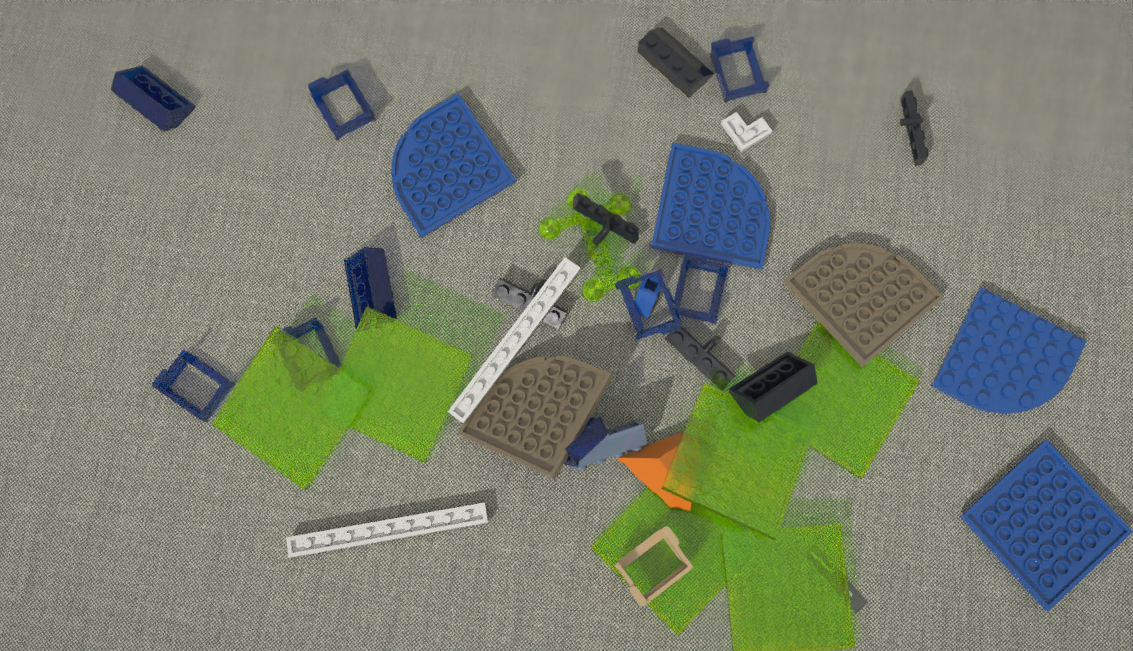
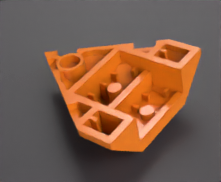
(651, 467)

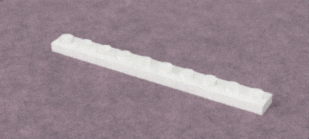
(514, 340)
(386, 530)

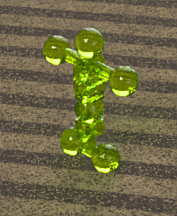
(550, 229)

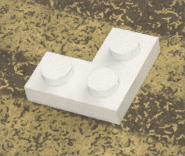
(744, 135)

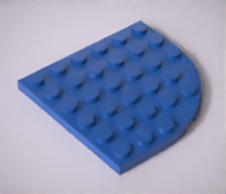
(445, 166)
(712, 209)
(1006, 358)

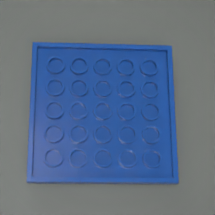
(1046, 525)

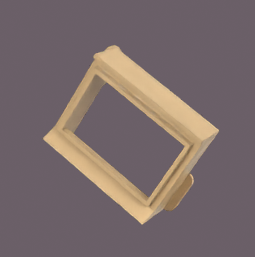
(673, 542)

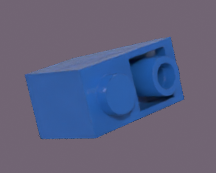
(647, 296)

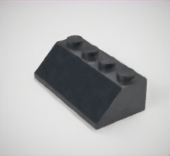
(674, 61)
(774, 386)

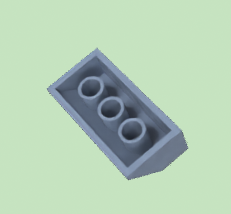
(621, 439)

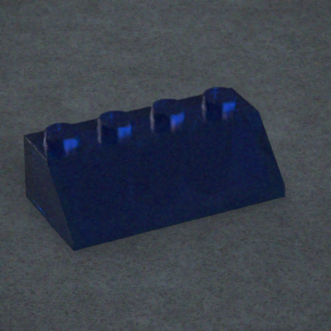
(151, 97)
(369, 283)

